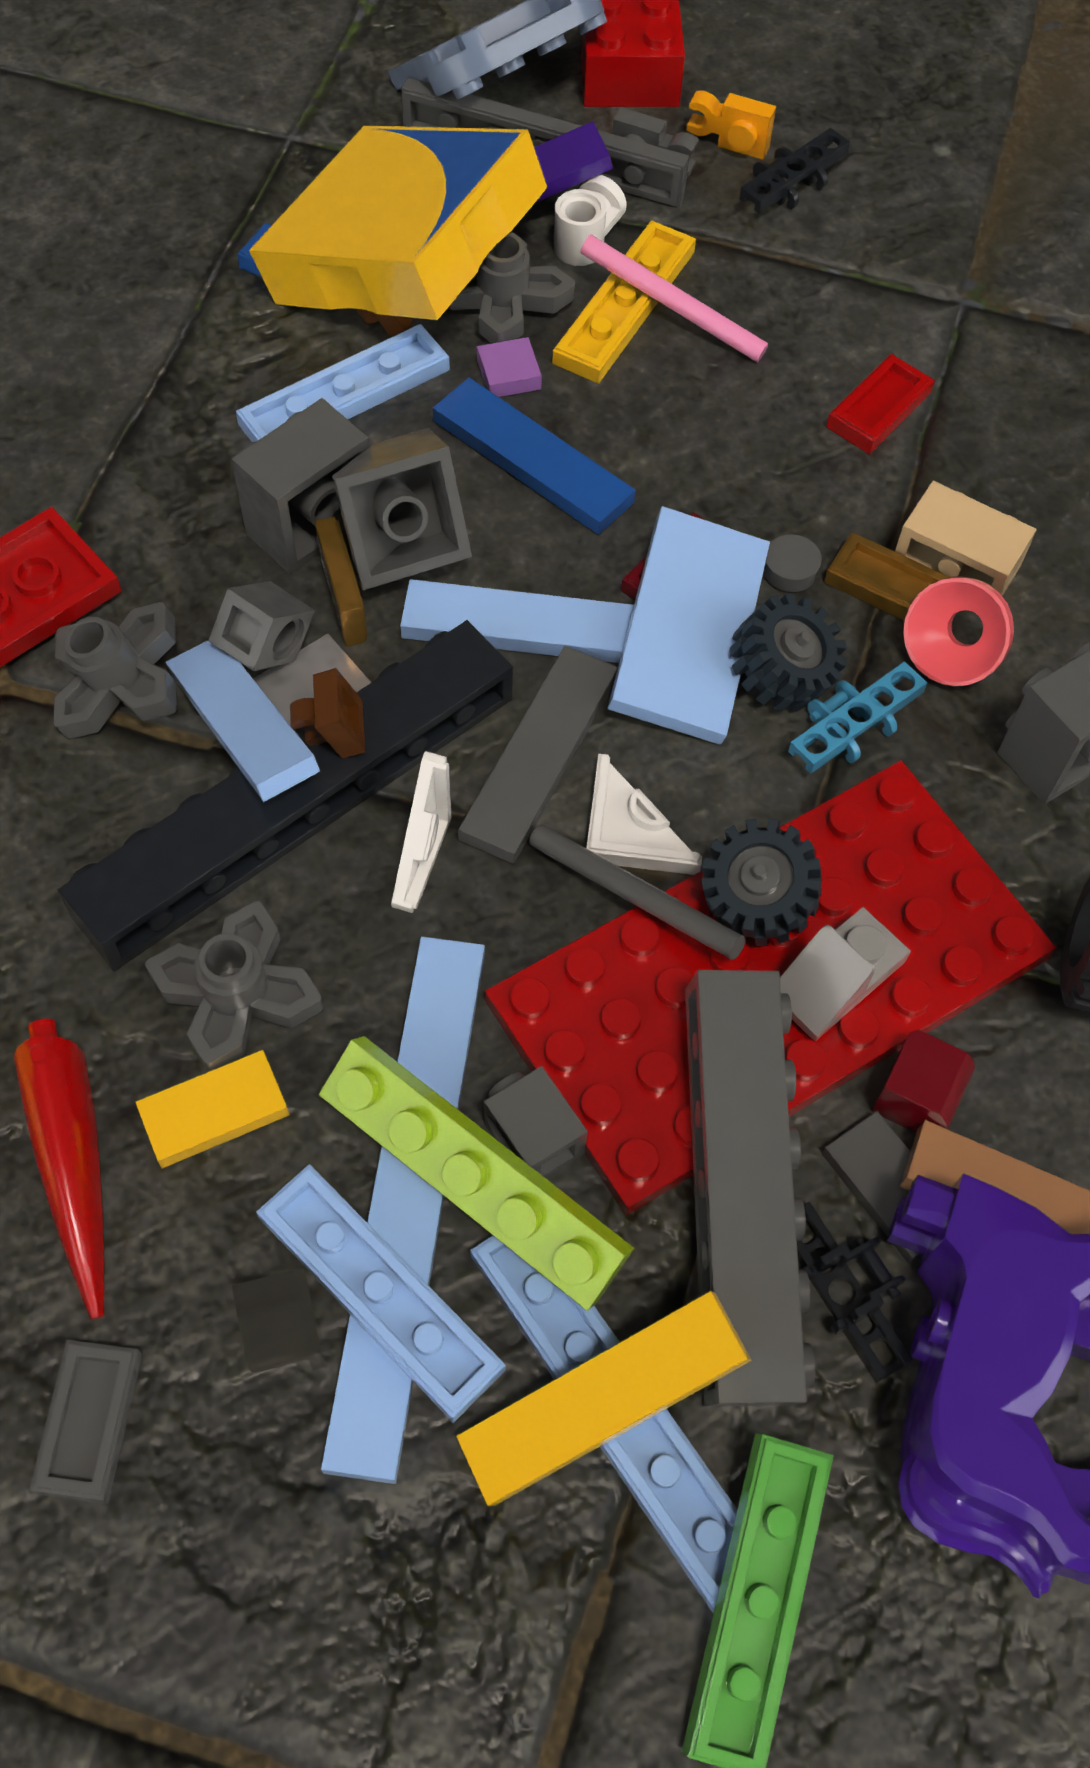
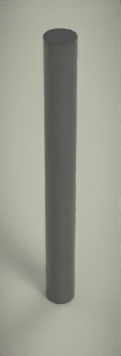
(638, 892)

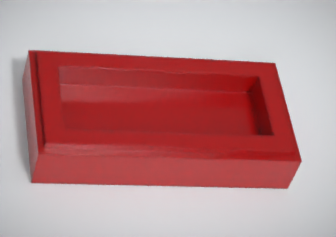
(880, 403)

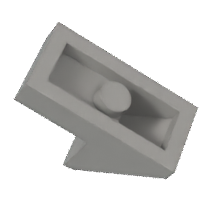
(840, 971)

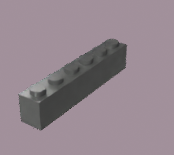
(745, 1181)

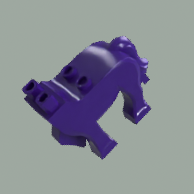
(1000, 1332)

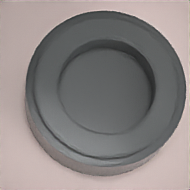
(792, 563)

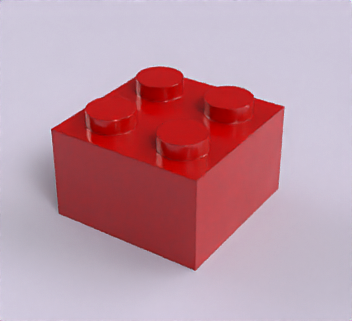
(634, 55)

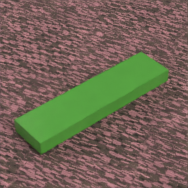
(758, 1605)

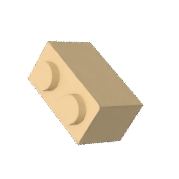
(965, 538)

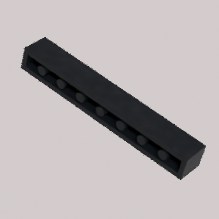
(231, 835)

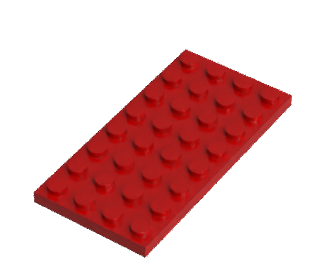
(613, 1003)

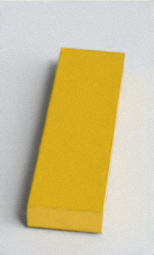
(619, 307)
(603, 1398)

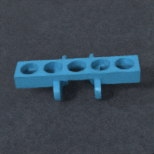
(861, 705)

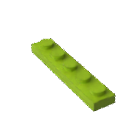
(476, 1172)

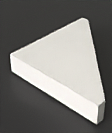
(631, 829)
(425, 831)

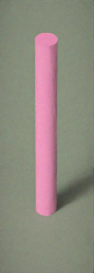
(674, 298)

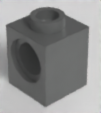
(261, 625)
(535, 1121)

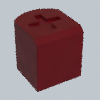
(925, 1082)

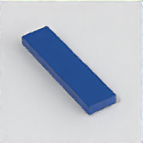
(534, 455)

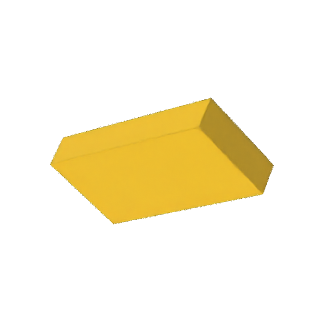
(212, 1109)

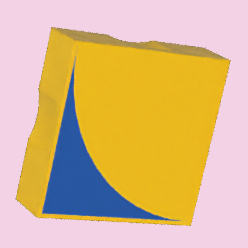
(400, 219)

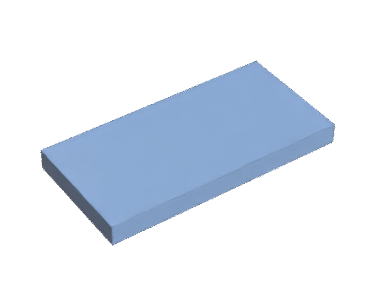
(688, 605)

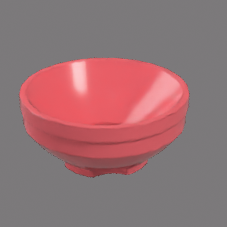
(930, 634)

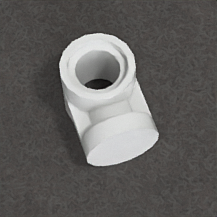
(584, 212)

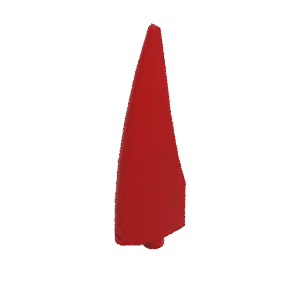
(66, 1150)

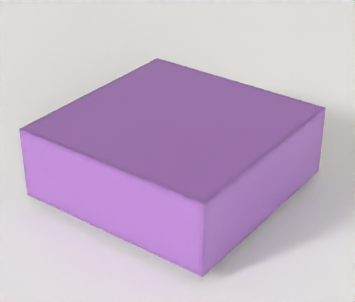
(509, 367)

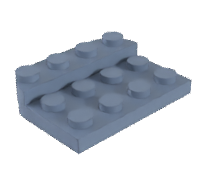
(499, 44)

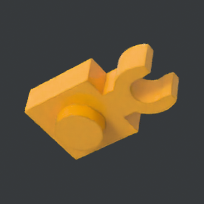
(740, 122)

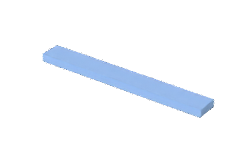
(406, 1213)

